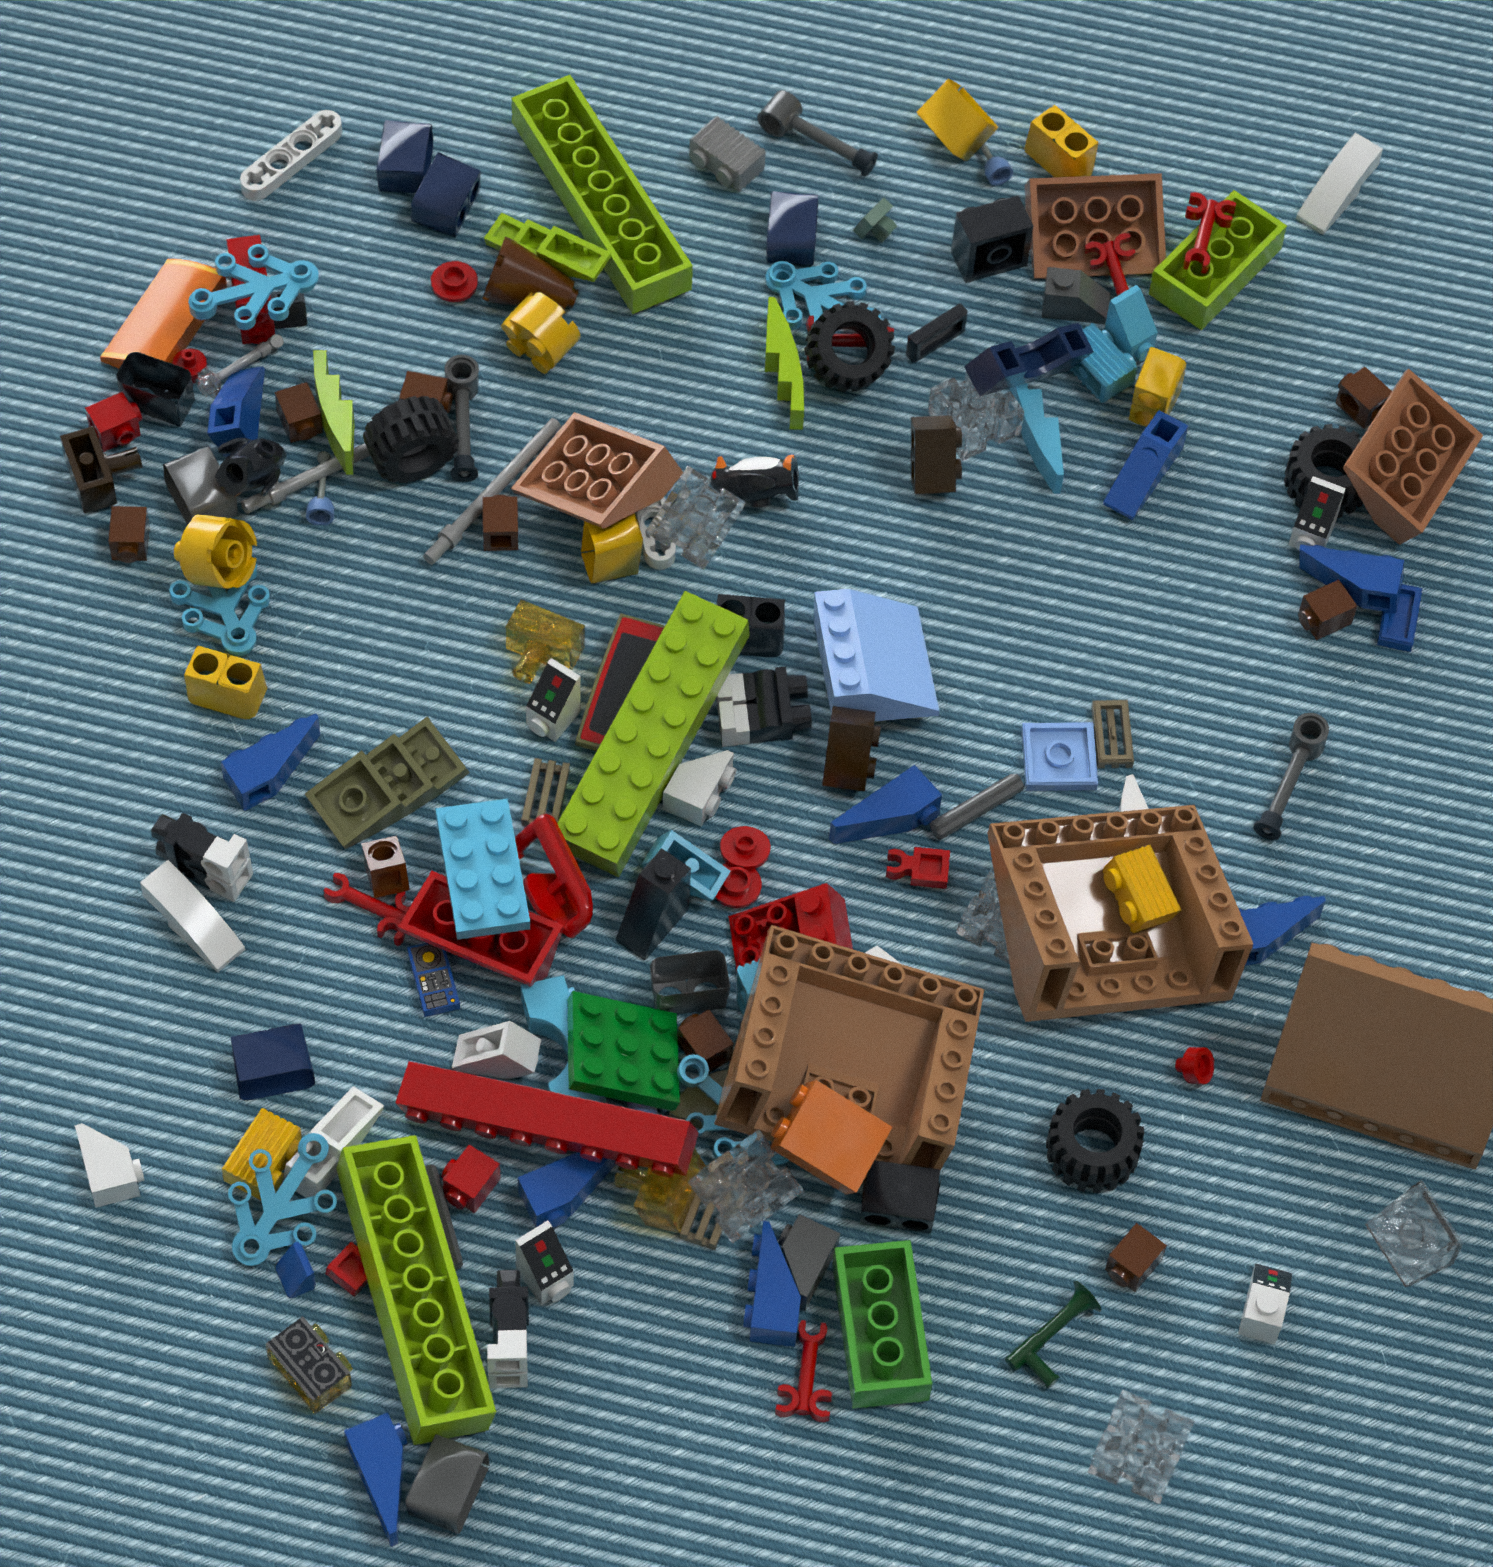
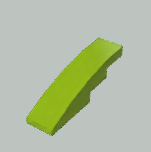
(555, 246)
(783, 357)
(335, 413)

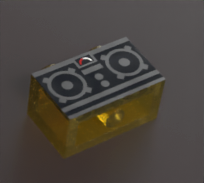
(310, 1364)

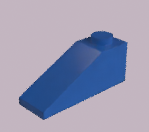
(890, 810)
(560, 1187)
(379, 1459)

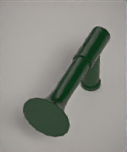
(1026, 1352)

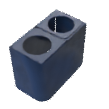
(404, 156)
(445, 195)
(792, 228)
(272, 1062)

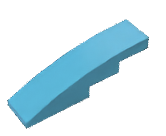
(1041, 436)

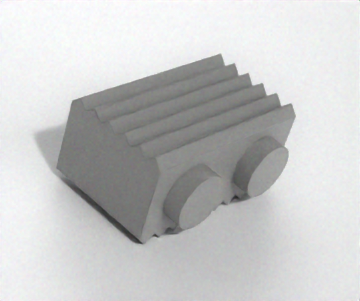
(727, 154)

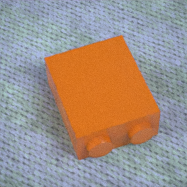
(829, 1136)

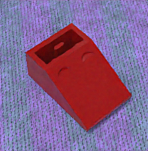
(812, 912)

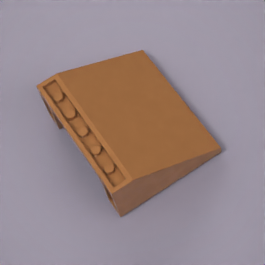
(1066, 929)
(861, 1027)
(1387, 1056)

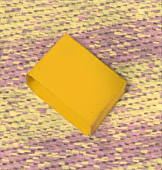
(957, 120)
(1065, 131)
(1157, 386)
(615, 548)
(231, 699)

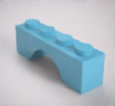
(547, 1016)

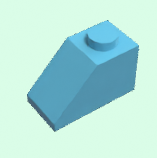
(1131, 323)
(706, 873)

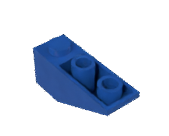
(237, 407)
(1147, 464)
(1369, 579)
(266, 766)
(1276, 924)
(776, 1297)

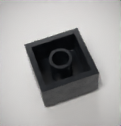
(991, 238)

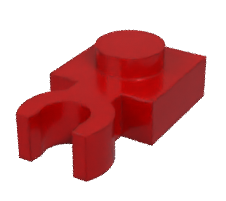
(926, 867)
(348, 1270)

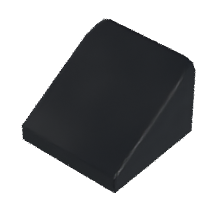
(297, 312)

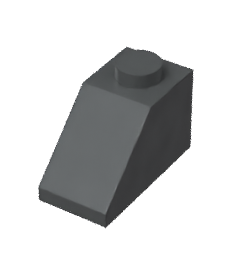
(1074, 297)
(808, 1253)

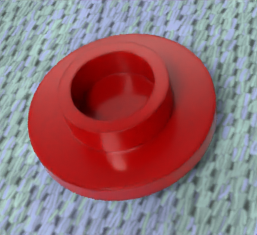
(454, 281)
(745, 847)
(740, 887)

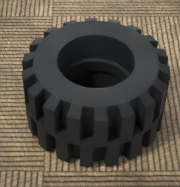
(870, 328)
(410, 439)
(1322, 448)
(1100, 1114)

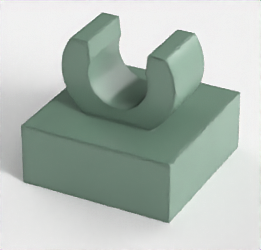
(877, 221)

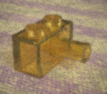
(542, 636)
(661, 1200)

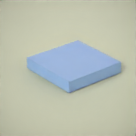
(1059, 756)

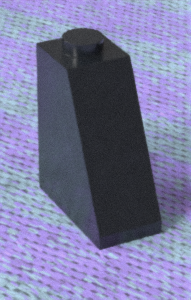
(655, 904)

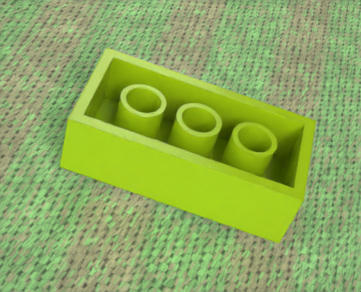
(1235, 260)

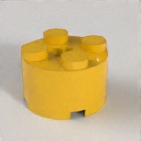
(540, 331)
(216, 551)

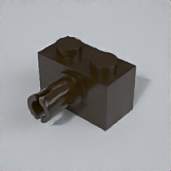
(934, 454)
(94, 470)
(849, 748)

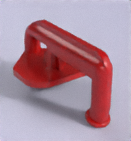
(556, 896)

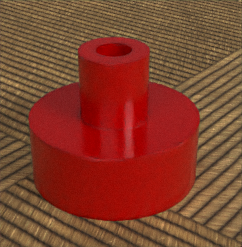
(191, 360)
(1196, 1065)

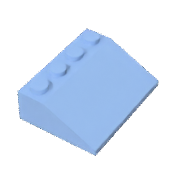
(874, 655)

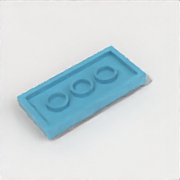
(482, 869)

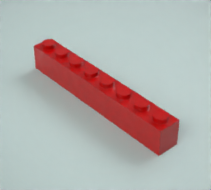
(548, 1119)

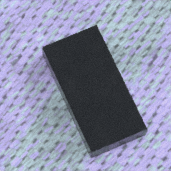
(936, 333)

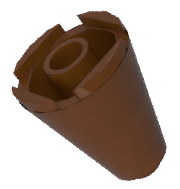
(521, 273)

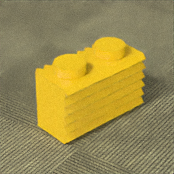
(1140, 889)
(265, 1133)

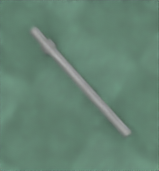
(299, 481)
(452, 534)

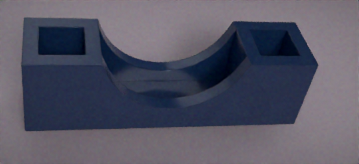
(1008, 366)

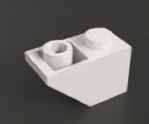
(697, 785)

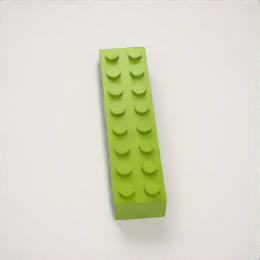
(602, 193)
(652, 732)
(415, 1290)

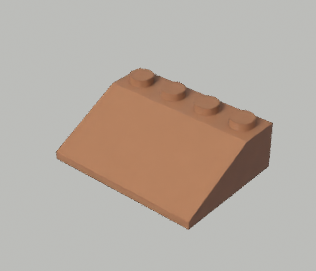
(1096, 209)
(1410, 458)
(598, 472)

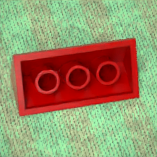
(517, 954)

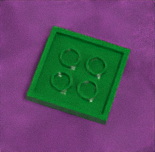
(622, 1051)

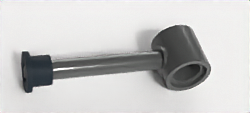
(783, 114)
(463, 391)
(1303, 750)

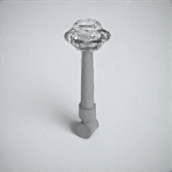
(210, 382)

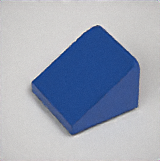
(295, 1271)

